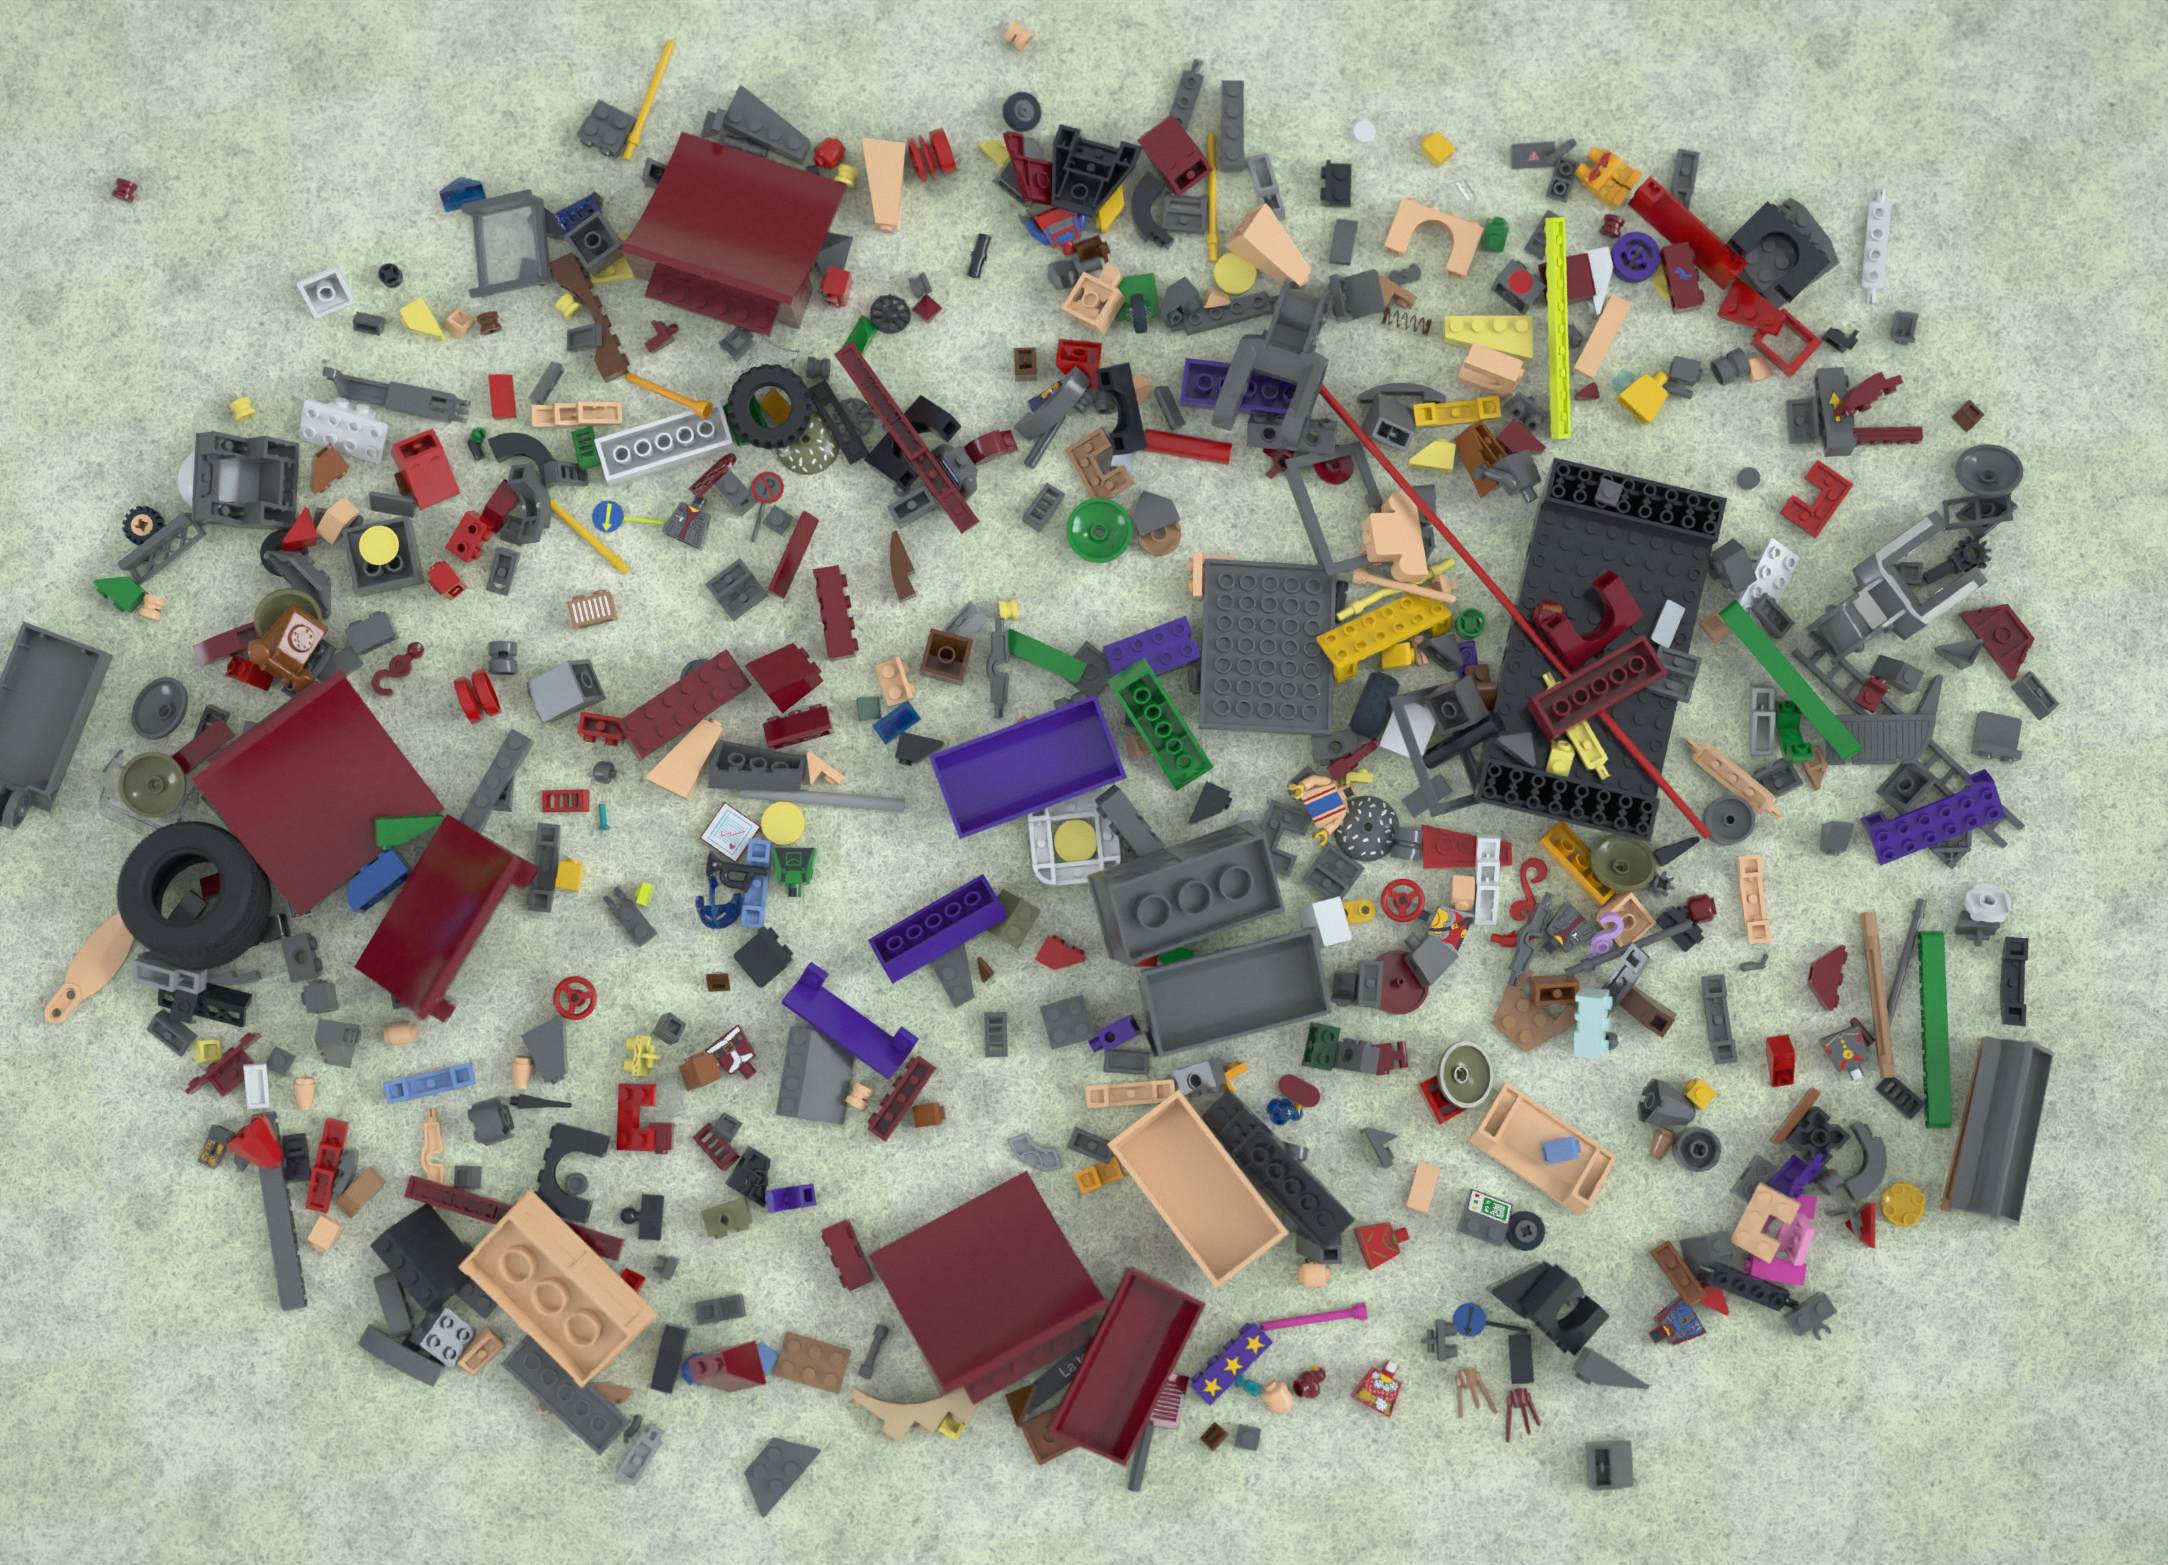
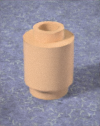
(400, 1033)

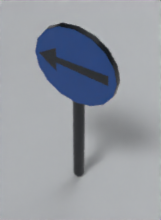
(1472, 1320)

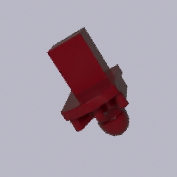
(663, 338)

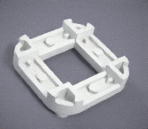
(1042, 844)

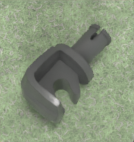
(1066, 273)

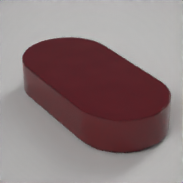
(1299, 1090)

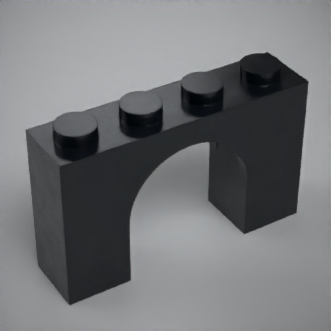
(1771, 223)
(887, 456)
(564, 1141)
(1545, 1303)

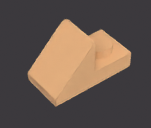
(817, 767)

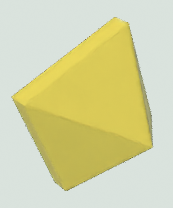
(951, 1428)

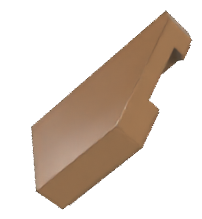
(1816, 768)

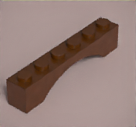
(570, 277)

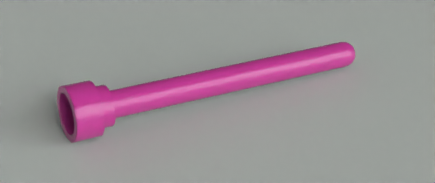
(1358, 1312)

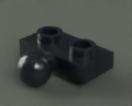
(649, 1216)

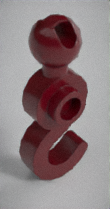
(399, 667)

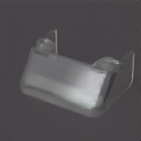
(114, 809)

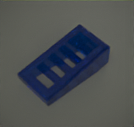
(560, 215)

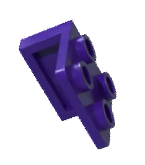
(1795, 1176)

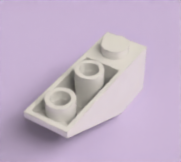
(1601, 270)

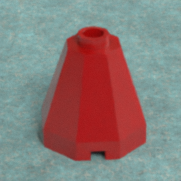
(257, 1143)

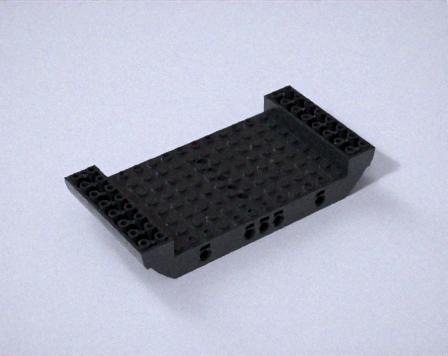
(1661, 550)

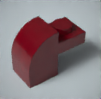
(990, 446)

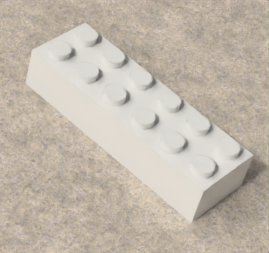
(663, 444)

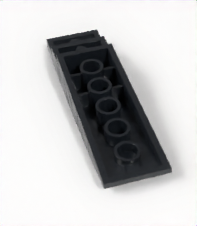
(1277, 1170)

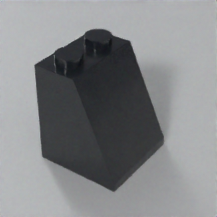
(1516, 1286)

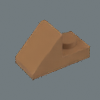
(1391, 290)

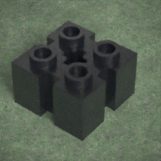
(1829, 1136)

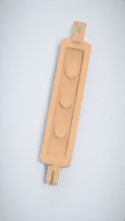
(1733, 777)

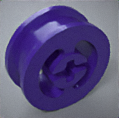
(1621, 250)

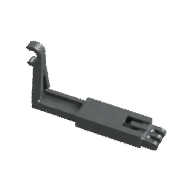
(399, 396)

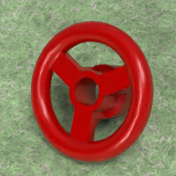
(1387, 891)
(563, 985)

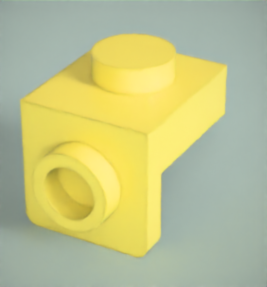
(1560, 758)
(1359, 776)

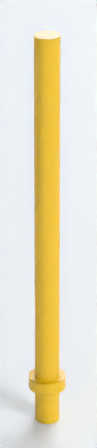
(616, 561)

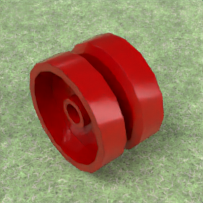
(477, 696)

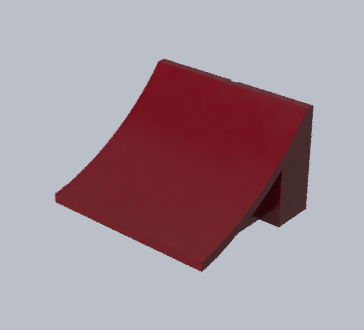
(733, 235)
(309, 787)
(441, 917)
(990, 1290)

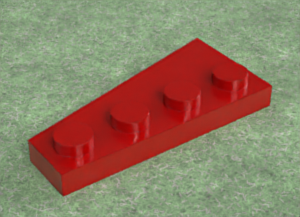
(1455, 849)

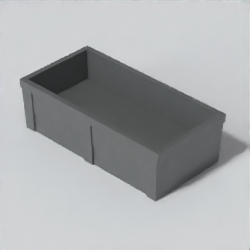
(1185, 893)

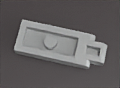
(640, 1455)

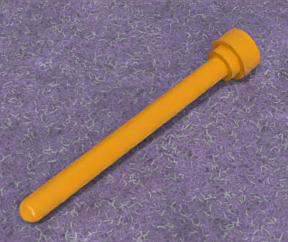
(701, 407)

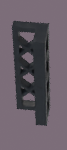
(221, 998)

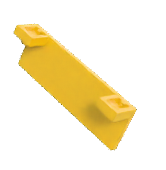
(1383, 629)

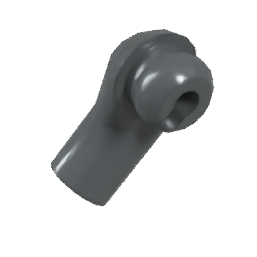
(1575, 336)

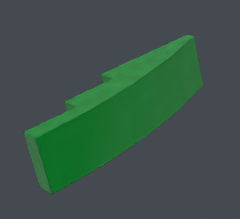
(1045, 656)

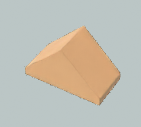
(336, 519)

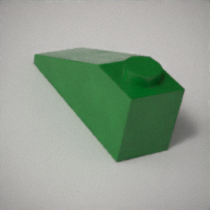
(399, 829)

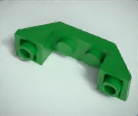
(1789, 735)

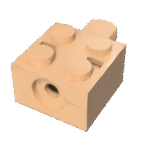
(1096, 300)

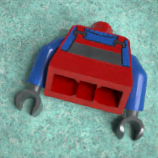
(1055, 228)

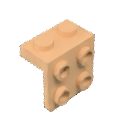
(1197, 566)

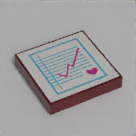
(730, 832)

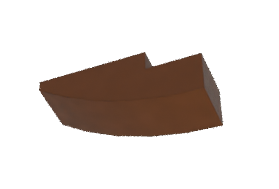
(900, 569)

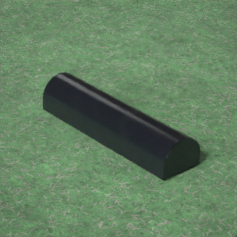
(1463, 740)

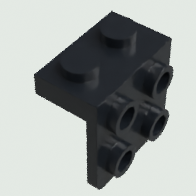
(764, 957)

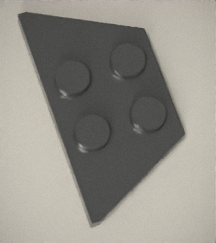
(777, 1471)

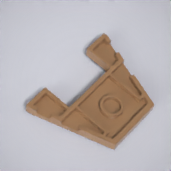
(1525, 1022)

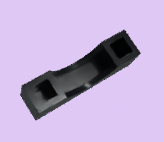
(1129, 433)

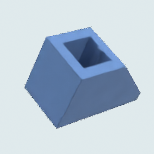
(1560, 1150)

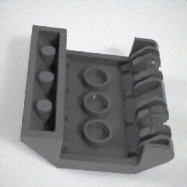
(1774, 257)

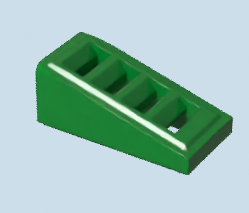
(589, 461)

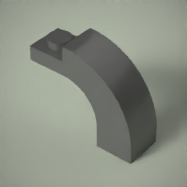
(534, 500)
(1873, 1165)

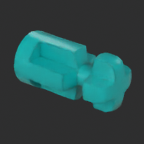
(1249, 1386)

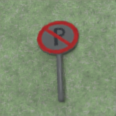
(766, 488)

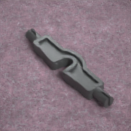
(999, 655)
(1525, 950)

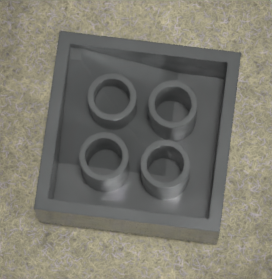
(399, 573)

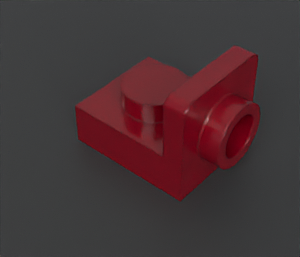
(1871, 693)

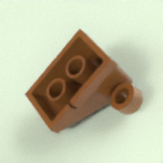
(288, 647)

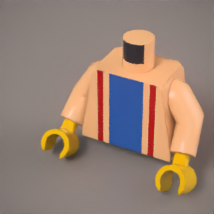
(1324, 802)

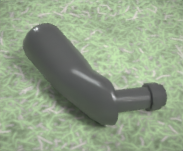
(1748, 966)
(630, 1432)

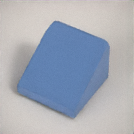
(768, 1357)

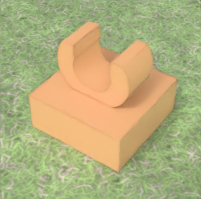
(1443, 585)

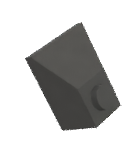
(1706, 1250)

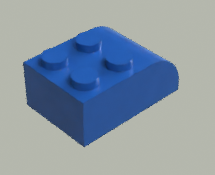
(377, 880)

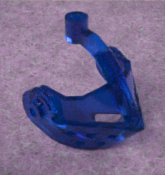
(732, 908)

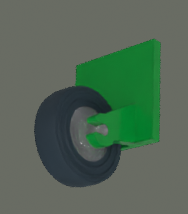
(1140, 300)

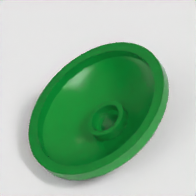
(1095, 515)

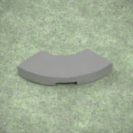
(1033, 1154)

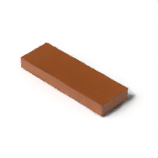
(1795, 1116)
(1678, 1274)

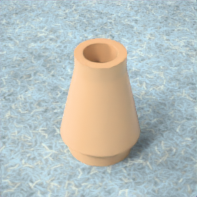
(522, 1070)
(304, 1092)

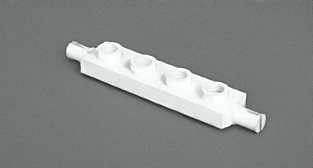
(1876, 246)

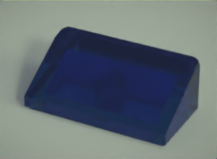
(896, 721)

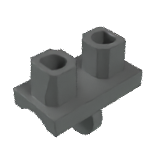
(1526, 410)
(1975, 930)
(1442, 1329)

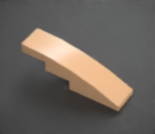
(1601, 336)
(576, 414)

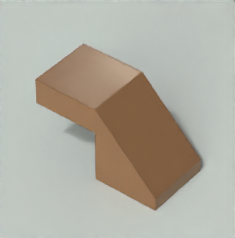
(360, 1192)

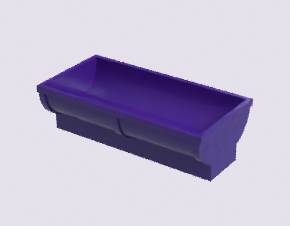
(1027, 767)

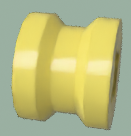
(847, 175)
(568, 306)
(242, 409)
(1008, 609)

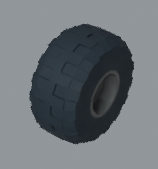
(1374, 705)

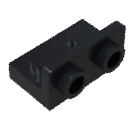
(1337, 185)

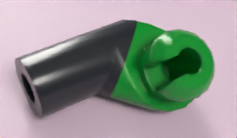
(475, 441)

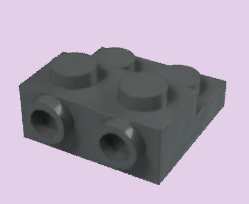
(606, 129)

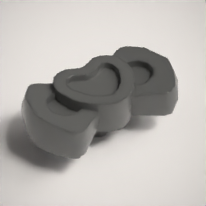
(1411, 274)

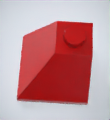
(1081, 354)

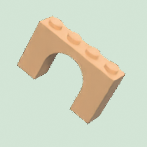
(1463, 234)
(1490, 371)

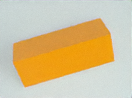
(1574, 859)

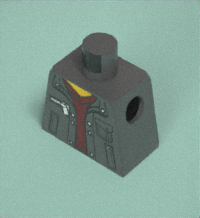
(689, 523)
(1567, 930)

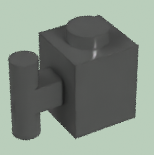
(1683, 373)

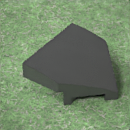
(1154, 513)
(1953, 849)

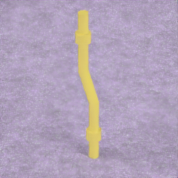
(1358, 606)

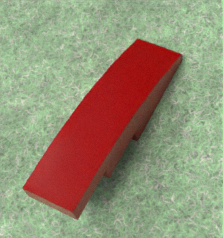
(326, 1166)

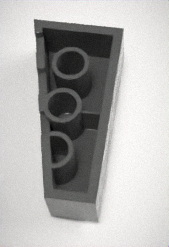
(756, 121)
(755, 768)

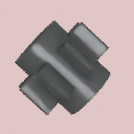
(1667, 886)

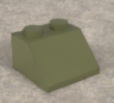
(1019, 921)

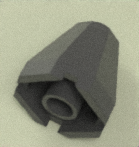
(1664, 1105)

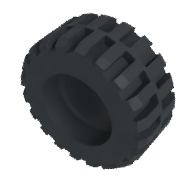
(777, 377)

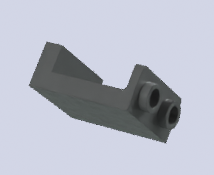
(1368, 984)

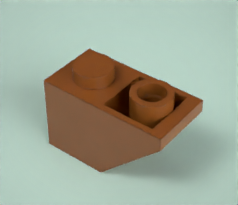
(326, 467)
(928, 1114)

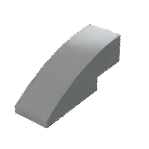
(1265, 184)
(1761, 719)
(168, 977)

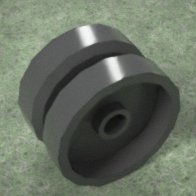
(1741, 821)

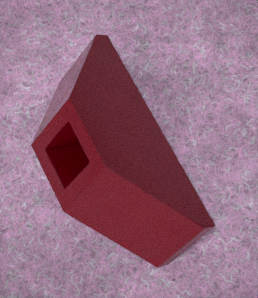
(1826, 977)

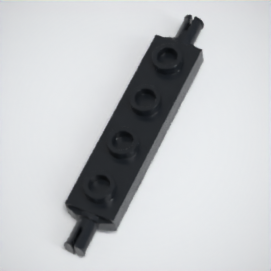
(1746, 1286)

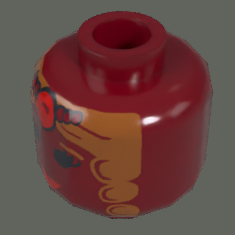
(1545, 610)

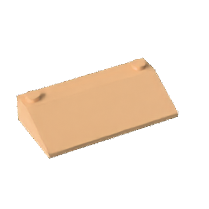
(1513, 1135)

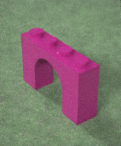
(1780, 1269)

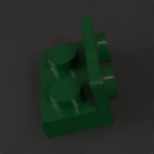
(1321, 1046)

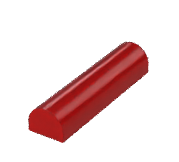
(1187, 446)

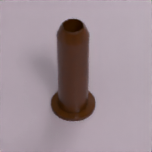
(1867, 1037)

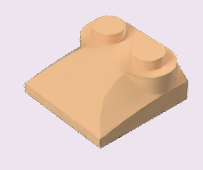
(1634, 916)

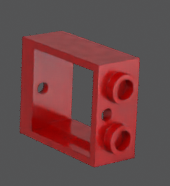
(1802, 332)

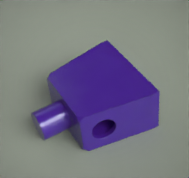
(1123, 1029)

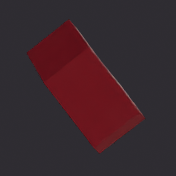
(499, 505)

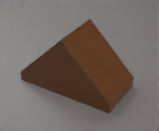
(1025, 364)

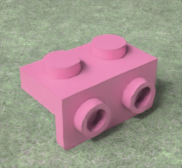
(1795, 1238)

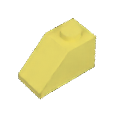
(421, 320)
(1435, 457)

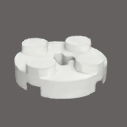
(1983, 912)

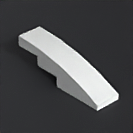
(1486, 879)

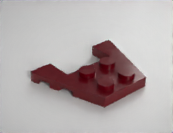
(1032, 174)

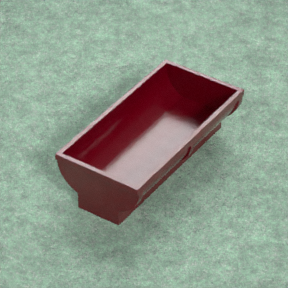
(1126, 1366)

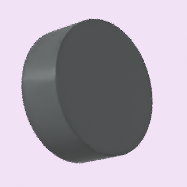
(1748, 478)
(576, 1183)

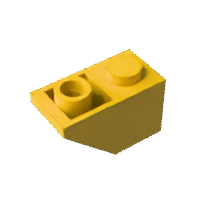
(1110, 211)
(1396, 657)

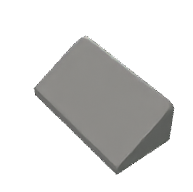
(966, 621)

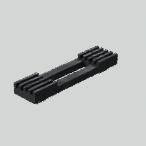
(854, 448)

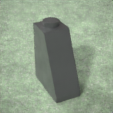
(1006, 177)
(549, 1049)

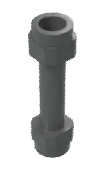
(879, 1334)

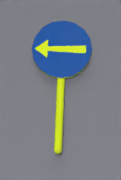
(609, 517)

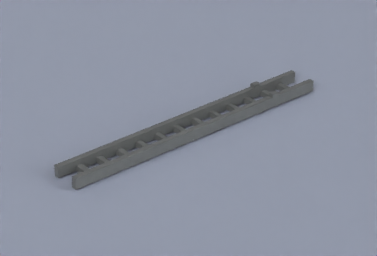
(1892, 708)

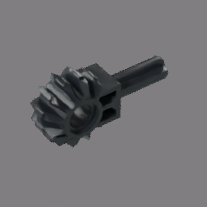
(1960, 560)

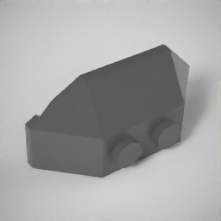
(302, 575)

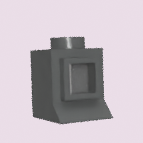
(737, 343)

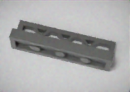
(156, 542)

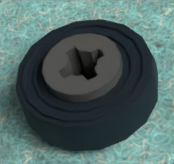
(1519, 1227)

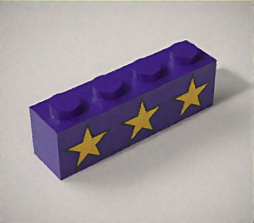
(1231, 1363)

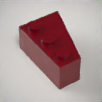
(847, 1255)

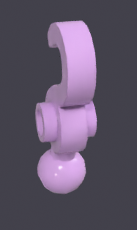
(1602, 941)

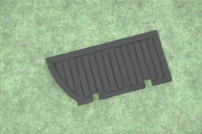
(1886, 738)

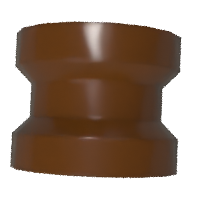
(489, 323)

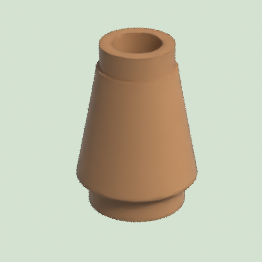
(1661, 1142)

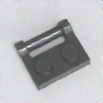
(1184, 219)

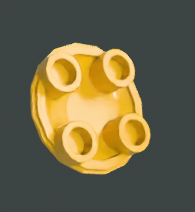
(1903, 1204)

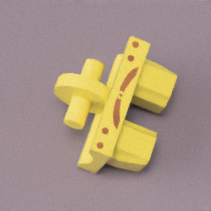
(643, 1055)

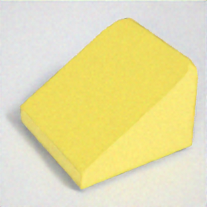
(208, 1051)

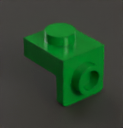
(1495, 234)

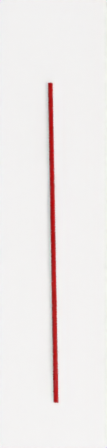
(1509, 606)

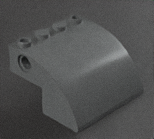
(245, 481)

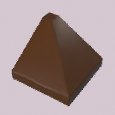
(984, 969)

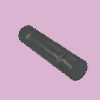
(1561, 151)

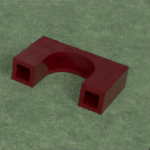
(1619, 614)

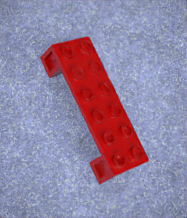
(1681, 226)

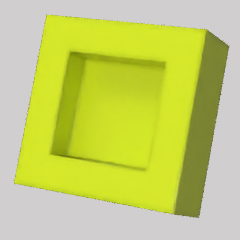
(643, 893)

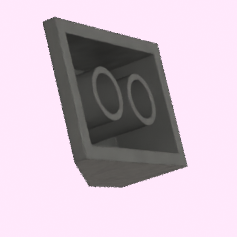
(1601, 1371)

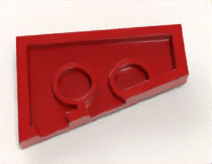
(1750, 309)

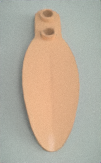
(92, 967)

